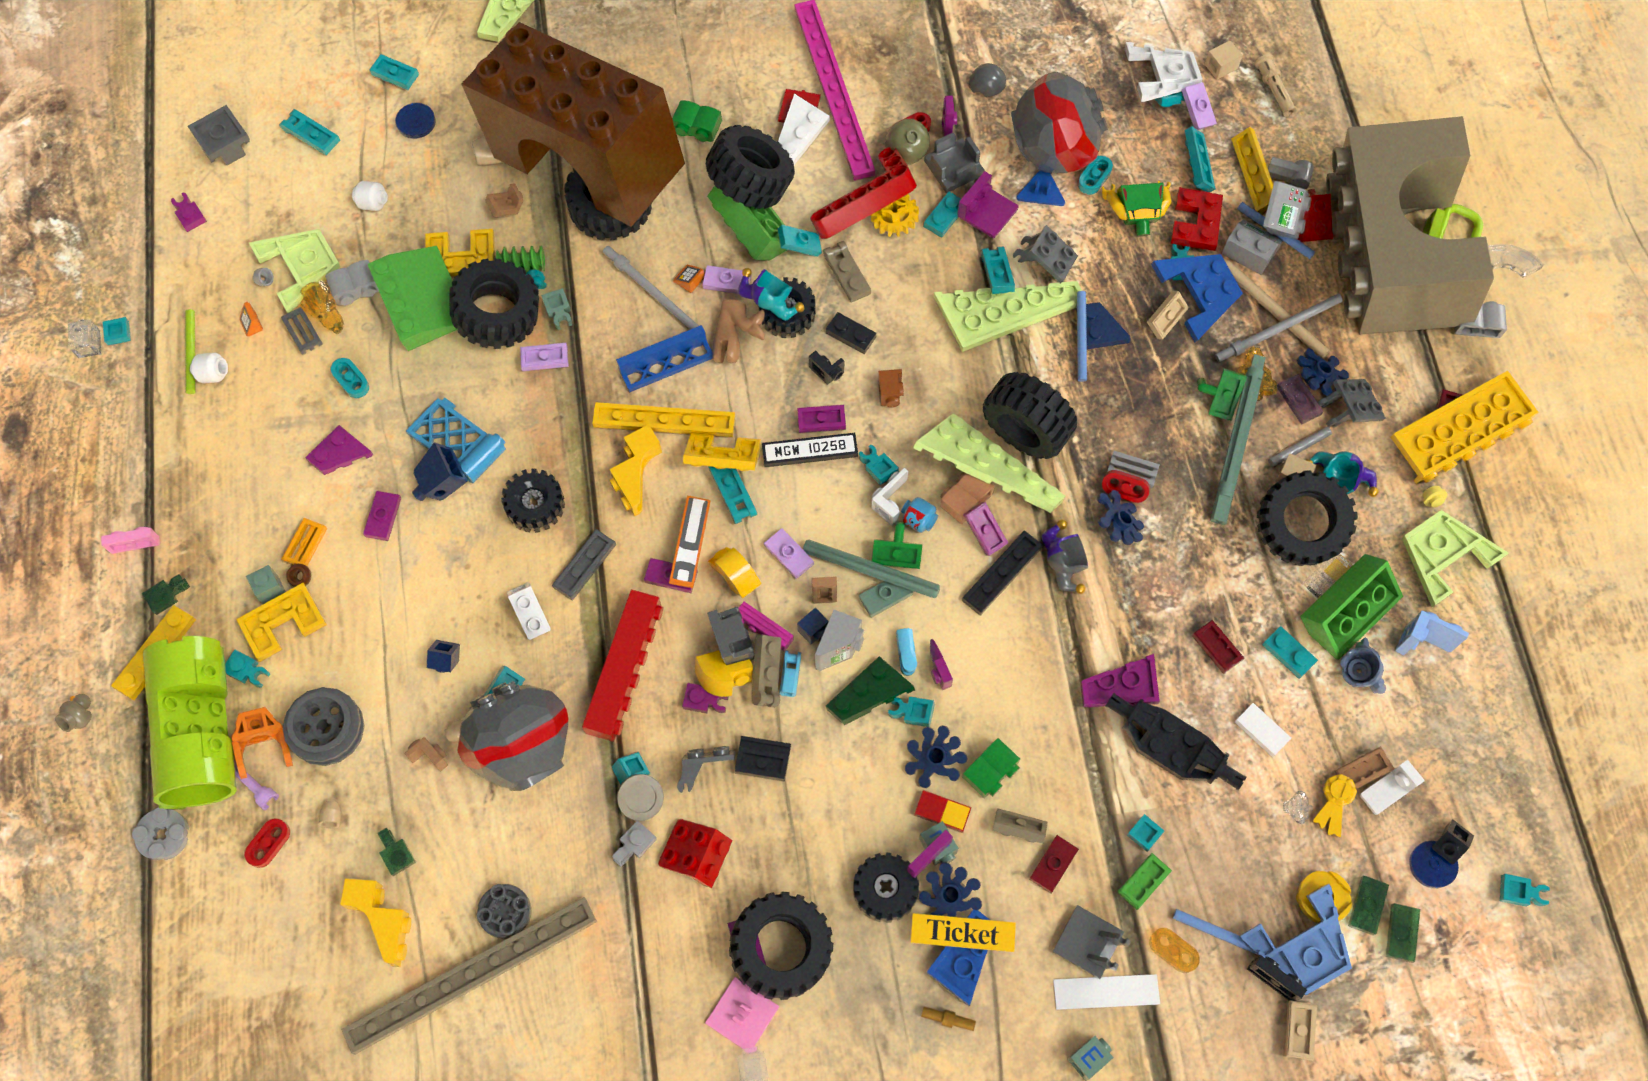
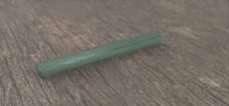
(871, 568)

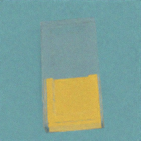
(1327, 575)

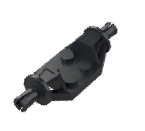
(1174, 743)

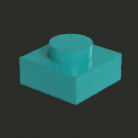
(116, 331)
(1145, 833)

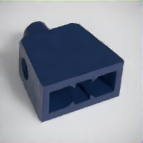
(438, 474)

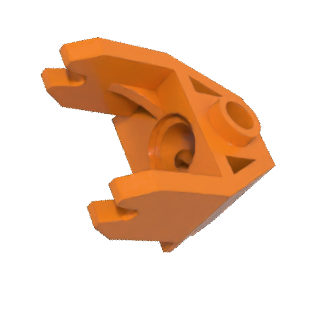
(246, 734)

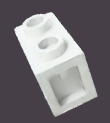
(887, 508)
(528, 611)
(1391, 787)

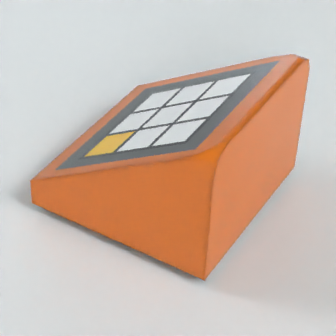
(689, 277)
(250, 320)

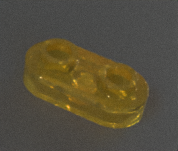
(1173, 952)

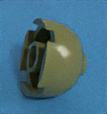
(910, 140)

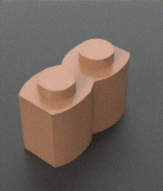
(965, 496)

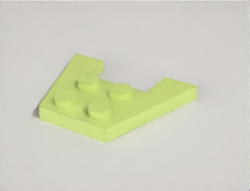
(305, 255)
(1439, 544)

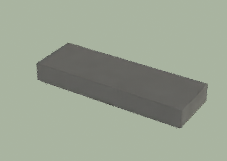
(584, 564)

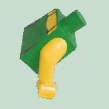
(1139, 204)

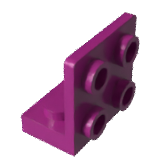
(985, 207)

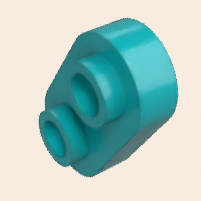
(1094, 176)
(350, 379)

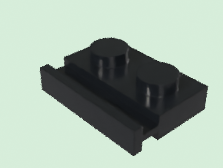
(763, 758)
(1286, 985)

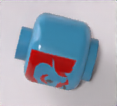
(919, 514)

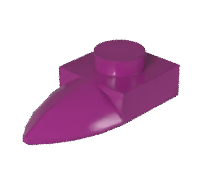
(940, 672)

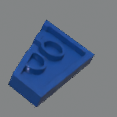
(960, 967)

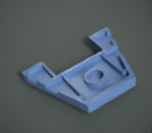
(1314, 954)

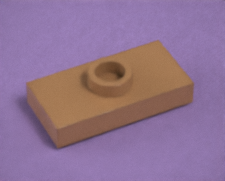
(824, 590)
(1367, 767)

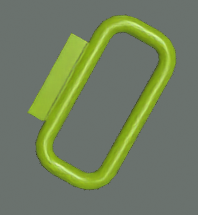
(1438, 220)

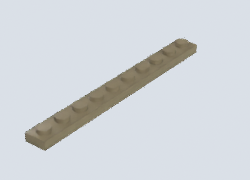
(468, 976)

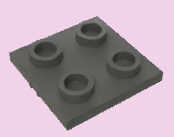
(1049, 252)
(1359, 400)
(695, 758)
(1090, 942)

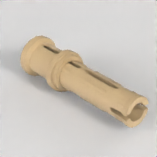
(1273, 78)

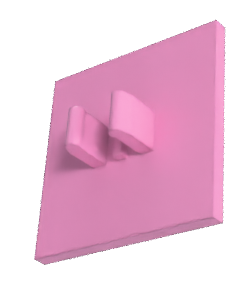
(742, 1015)

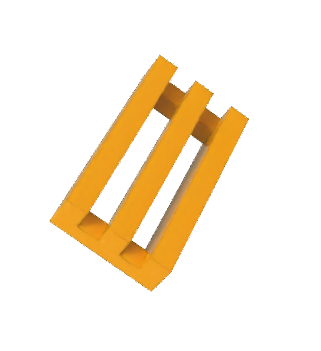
(317, 537)

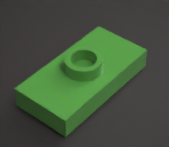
(1144, 881)

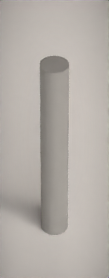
(1300, 446)

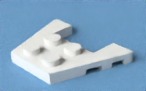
(1172, 69)

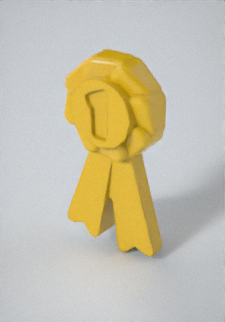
(1339, 792)

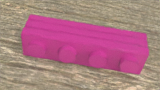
(763, 625)

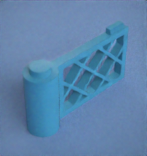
(478, 455)

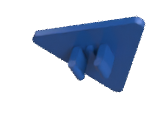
(1042, 190)

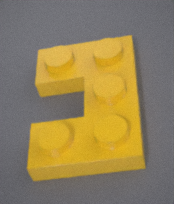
(482, 247)
(702, 452)
(260, 622)

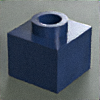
(812, 626)
(443, 656)

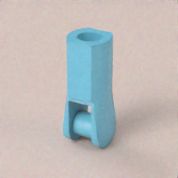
(906, 651)
(790, 676)

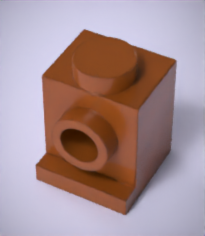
(890, 387)

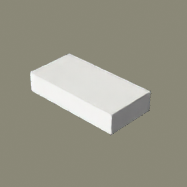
(1263, 730)

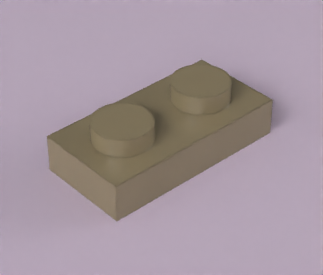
(1020, 826)

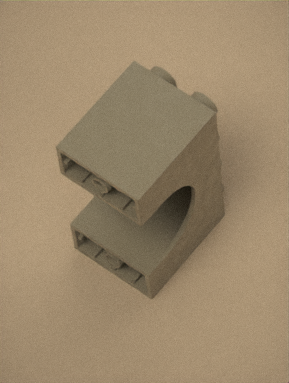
(1394, 269)

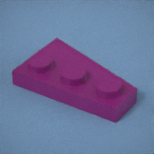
(1129, 682)

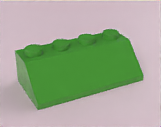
(752, 226)
(1352, 605)

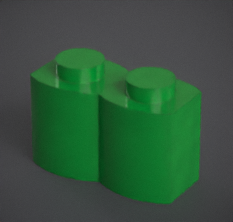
(697, 121)
(992, 768)

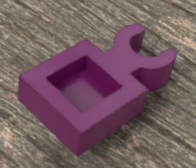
(188, 213)
(700, 700)

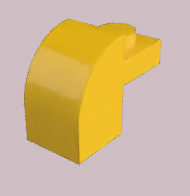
(735, 571)
(721, 678)

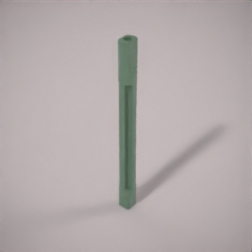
(1238, 441)

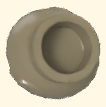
(74, 714)

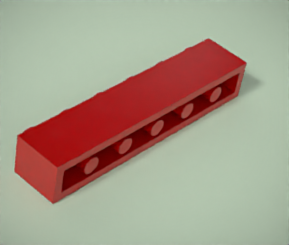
(622, 666)

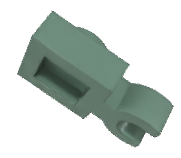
(557, 307)

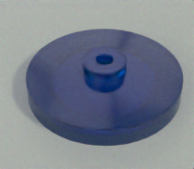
(415, 120)
(1430, 867)

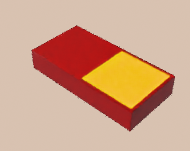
(939, 809)

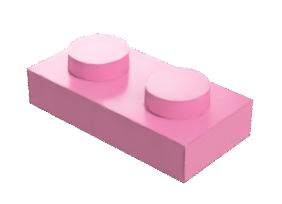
(131, 540)

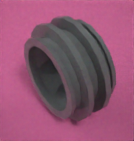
(335, 744)

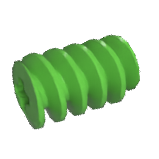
(526, 260)

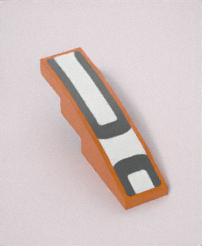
(689, 542)

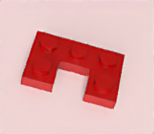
(1206, 230)

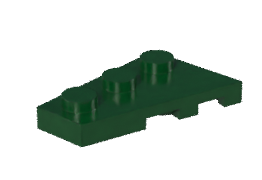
(871, 688)

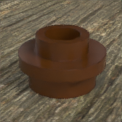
(293, 572)

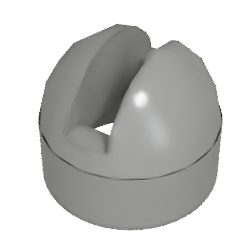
(264, 273)

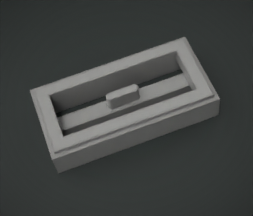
(1133, 465)

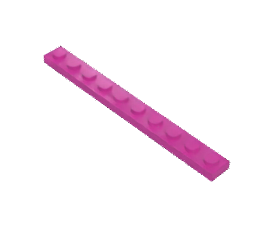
(834, 90)

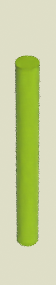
(189, 349)

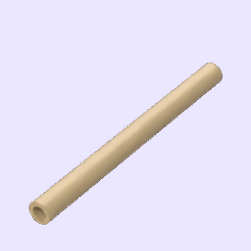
(1276, 310)

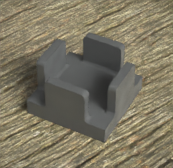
(220, 135)
(954, 162)
(731, 636)

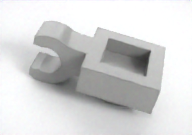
(635, 841)

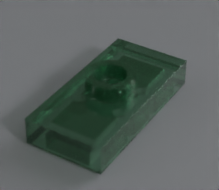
(1368, 905)
(1403, 933)

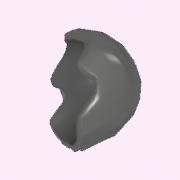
(988, 80)

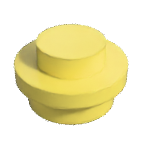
(1434, 496)

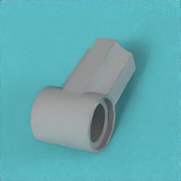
(1297, 173)

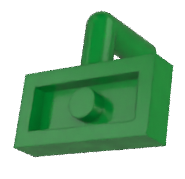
(1225, 394)
(897, 552)

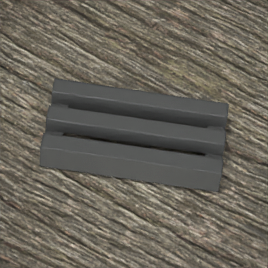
(309, 344)

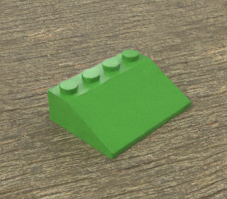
(415, 294)

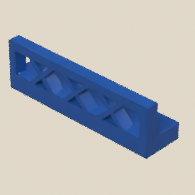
(664, 351)

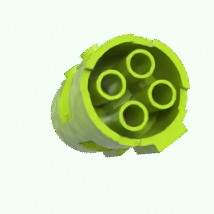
(188, 723)

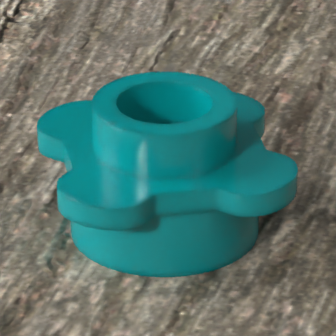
(538, 278)

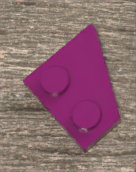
(337, 451)

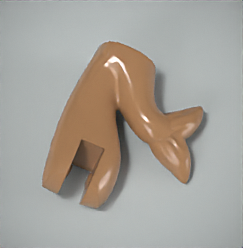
(726, 338)

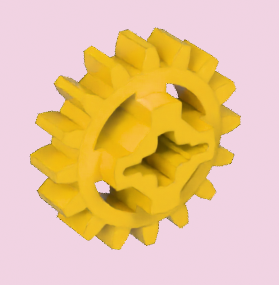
(896, 216)

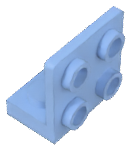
(1433, 630)

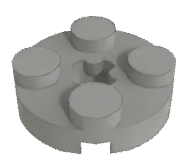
(147, 830)

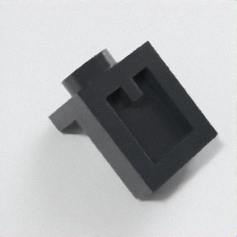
(822, 367)
(1453, 842)

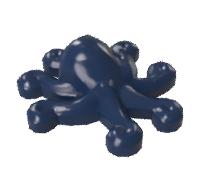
(1320, 371)
(1119, 519)
(935, 756)
(952, 892)

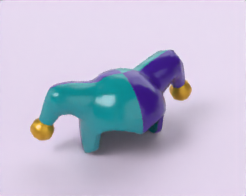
(768, 293)
(1347, 469)

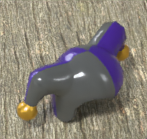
(1065, 557)

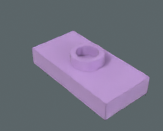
(1199, 106)
(722, 279)
(544, 356)
(789, 553)

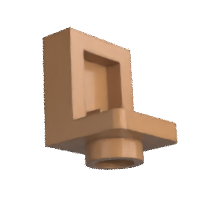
(505, 203)
(423, 746)

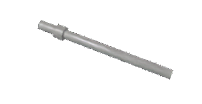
(622, 264)
(1238, 347)

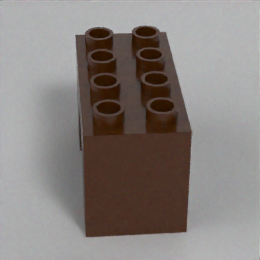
(596, 116)

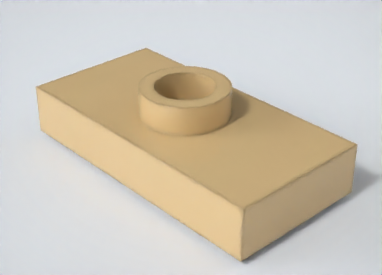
(1167, 315)
(1300, 1031)

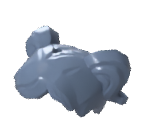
(1370, 664)

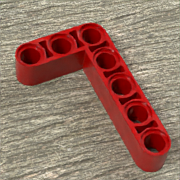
(868, 198)

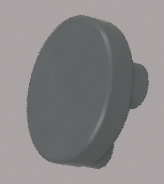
(504, 911)

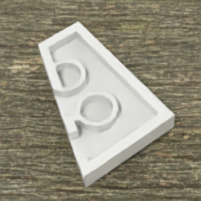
(801, 127)

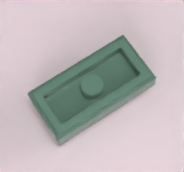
(883, 597)

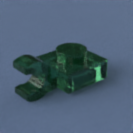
(163, 594)
(397, 854)

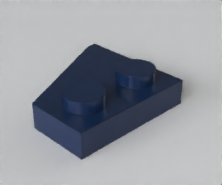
(1102, 328)

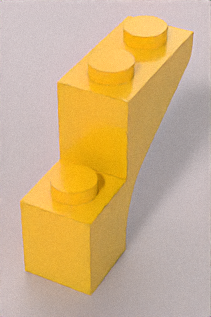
(628, 475)
(387, 924)

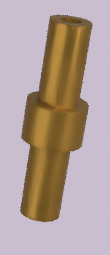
(948, 1018)

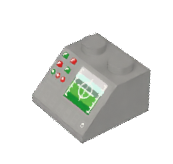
(1286, 210)
(1251, 246)
(839, 640)

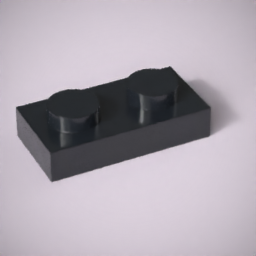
(851, 333)

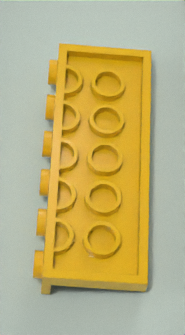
(1465, 427)

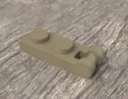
(847, 272)
(766, 671)

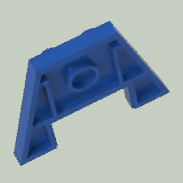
(1208, 283)

